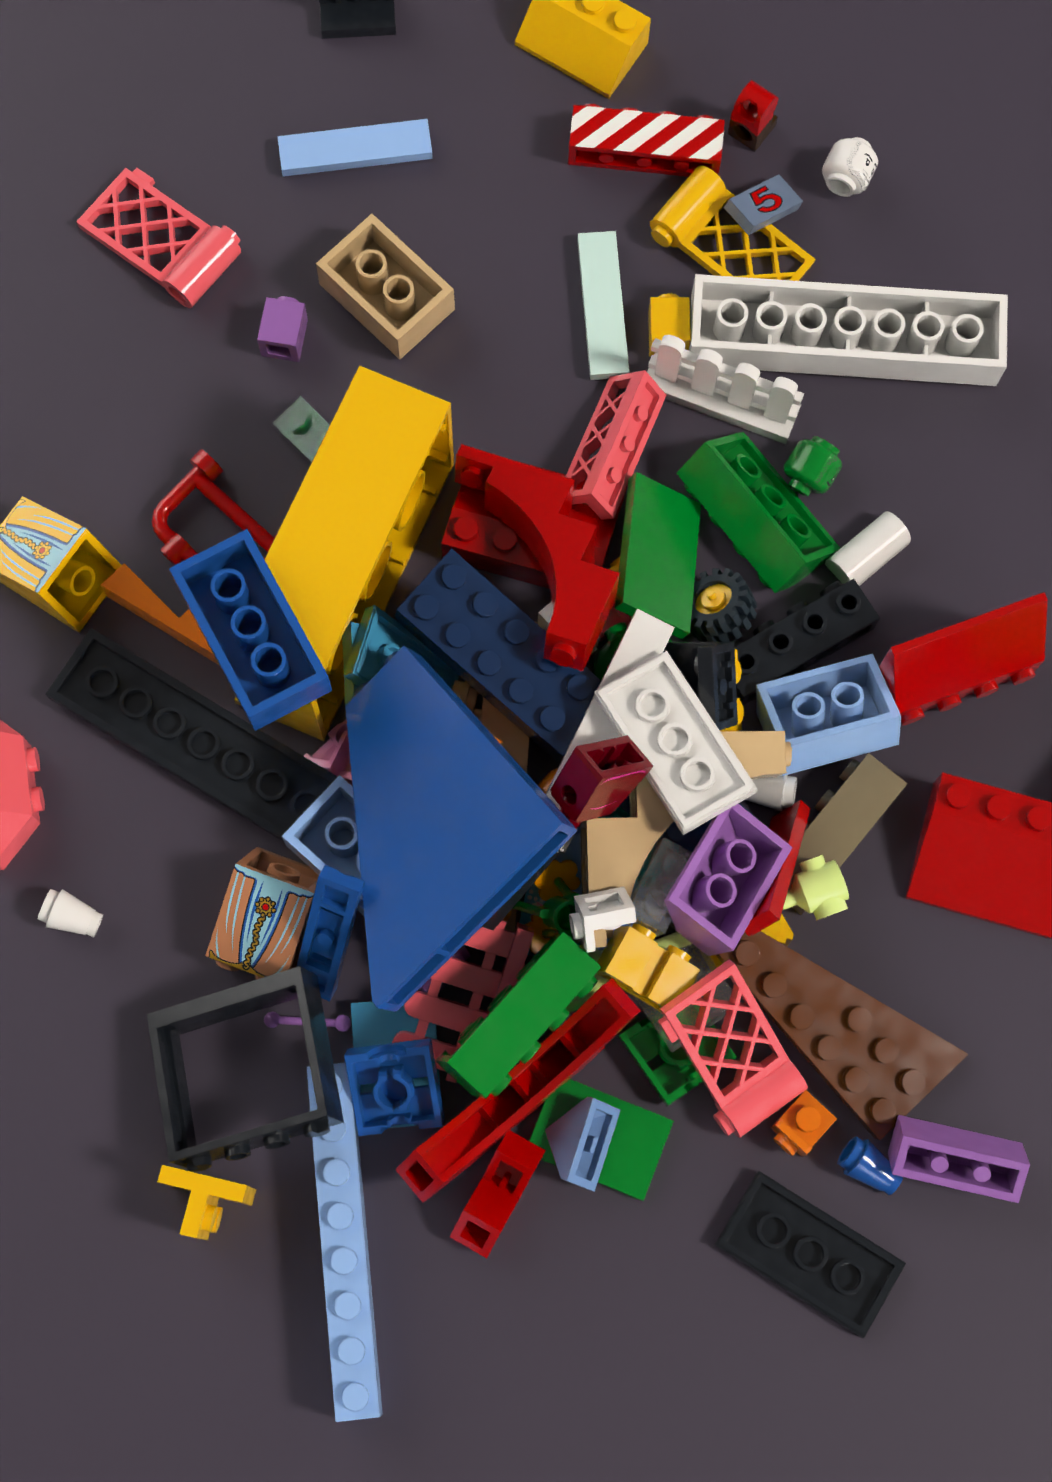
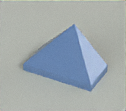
(582, 1141)

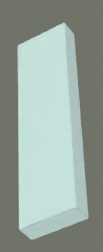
(602, 304)

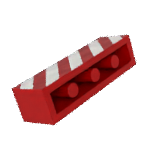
(644, 140)

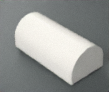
(870, 549)

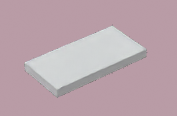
(690, 758)

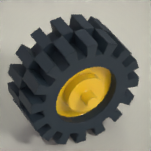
(721, 606)

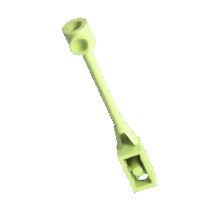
(816, 890)

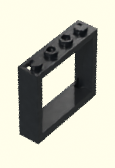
(171, 1022)

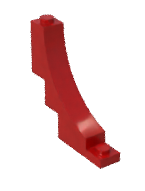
(537, 509)

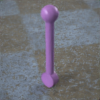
(272, 1020)

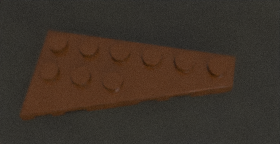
(856, 1044)

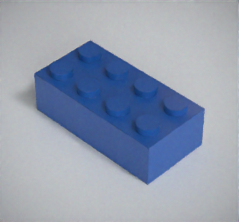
(251, 629)

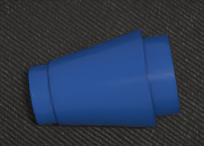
(868, 1165)

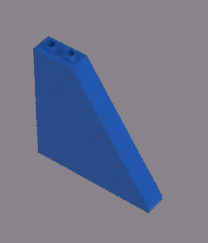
(439, 823)

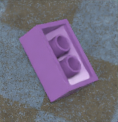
(725, 880)

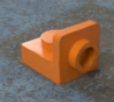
(802, 1125)

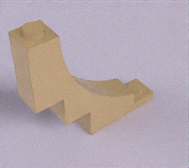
(618, 846)

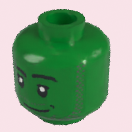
(812, 466)

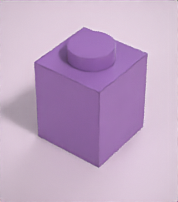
(282, 328)

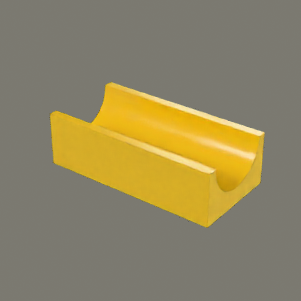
(359, 519)

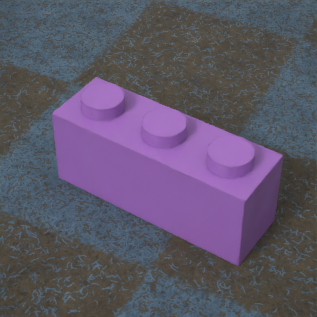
(958, 1159)

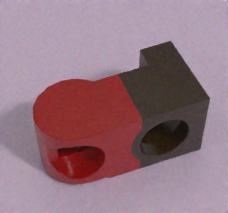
(754, 112)

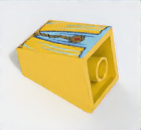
(54, 563)

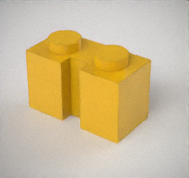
(645, 967)

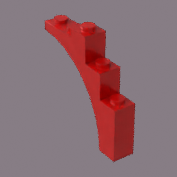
(490, 1118)

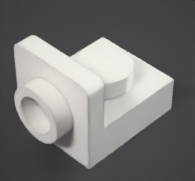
(600, 910)

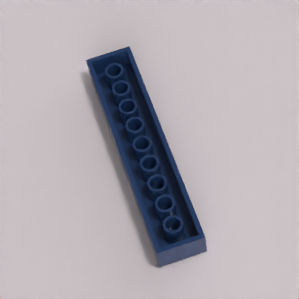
(503, 660)

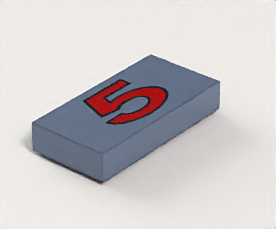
(763, 204)

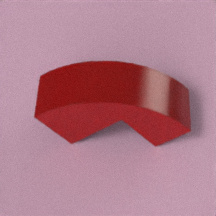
(497, 1194)

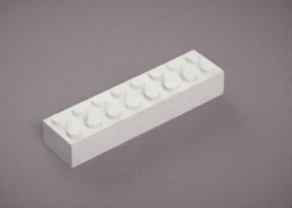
(851, 329)

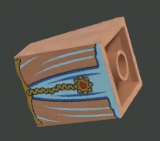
(263, 914)

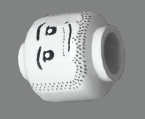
(849, 166)

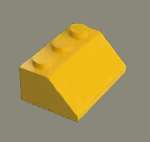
(586, 39)

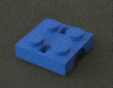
(394, 1096)

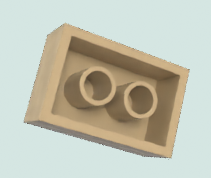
(385, 286)

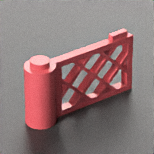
(198, 259)
(754, 1092)

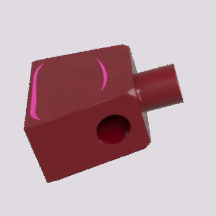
(599, 778)

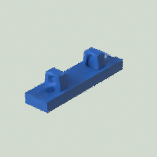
(330, 927)

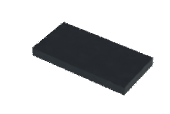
(810, 1254)

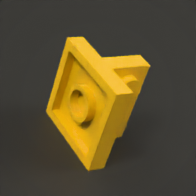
(202, 1211)

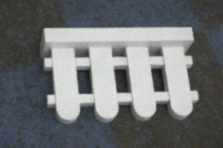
(723, 390)

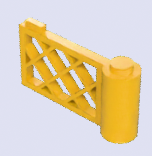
(699, 203)

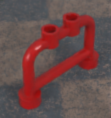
(201, 477)

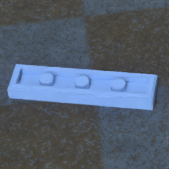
(355, 147)

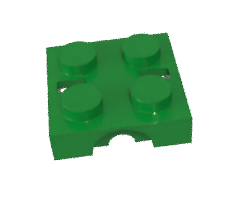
(677, 1073)

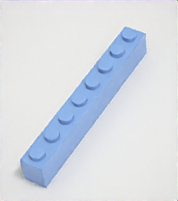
(346, 1262)

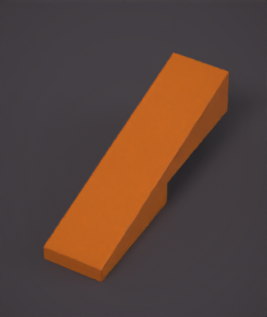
(133, 594)

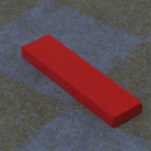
(789, 826)

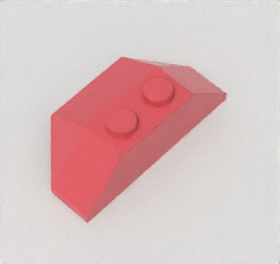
(18, 793)

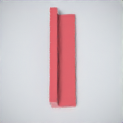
(619, 441)

